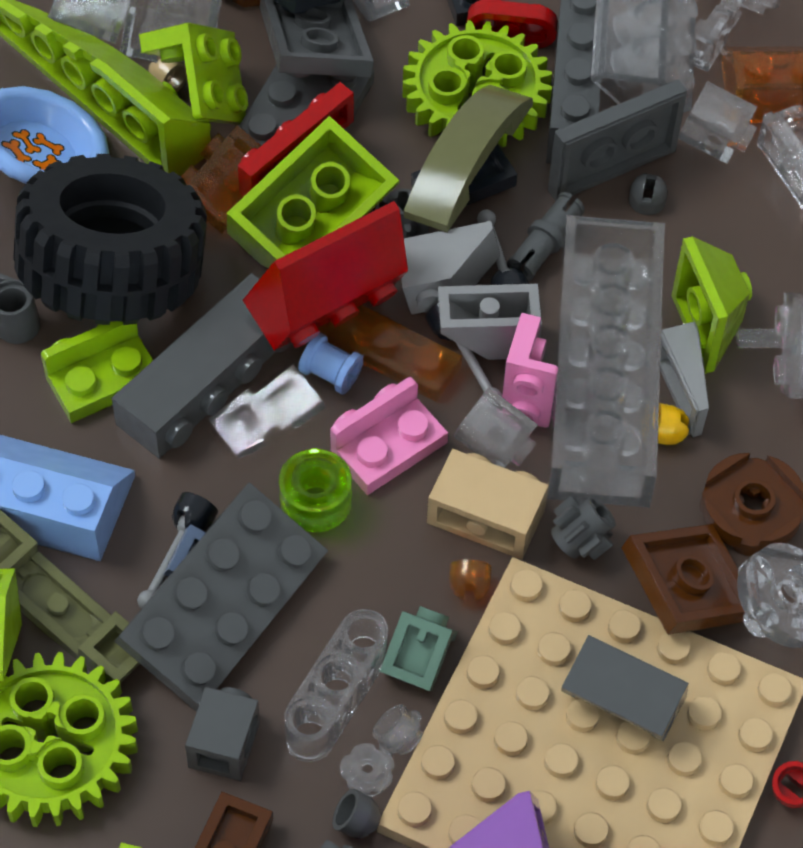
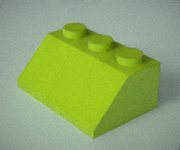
(309, 194)

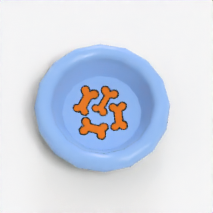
(43, 129)

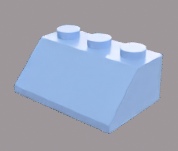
(62, 496)

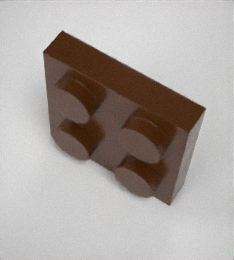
(686, 577)

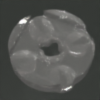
(761, 595)

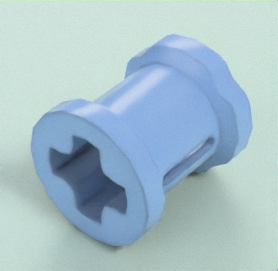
(331, 363)

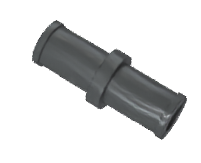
(545, 236)

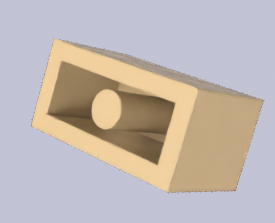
(487, 503)

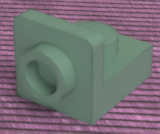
(418, 648)

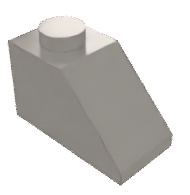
(446, 260)
(486, 315)

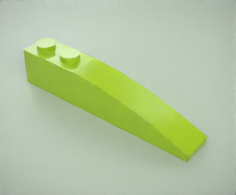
(109, 87)

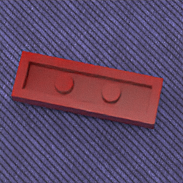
(258, 162)

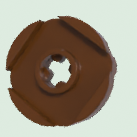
(748, 528)

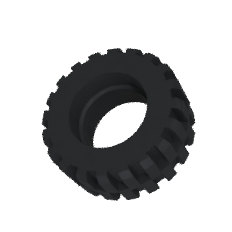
(109, 239)

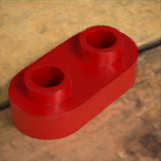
(533, 20)

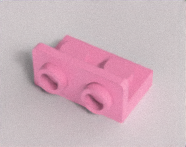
(528, 380)
(386, 435)

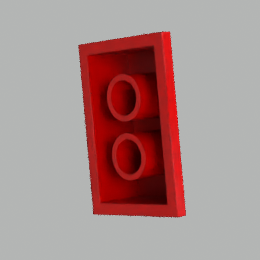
(330, 279)

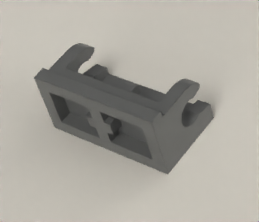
(626, 687)

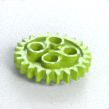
(452, 67)
(68, 697)

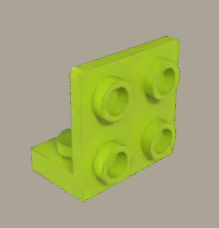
(211, 68)

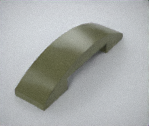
(460, 153)
(62, 606)

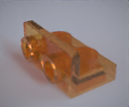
(218, 177)

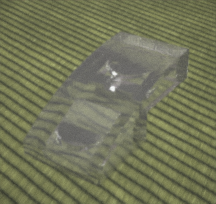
(262, 418)

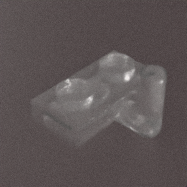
(786, 335)

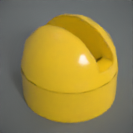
(672, 425)

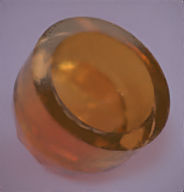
(470, 576)

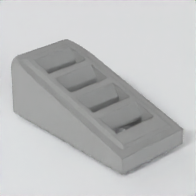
(684, 373)

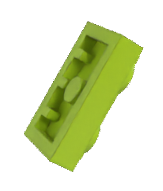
(94, 367)

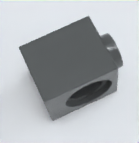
(223, 732)

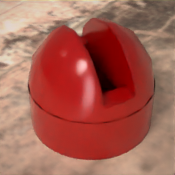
(794, 772)

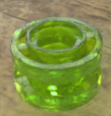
(321, 470)

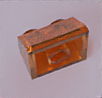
(764, 76)

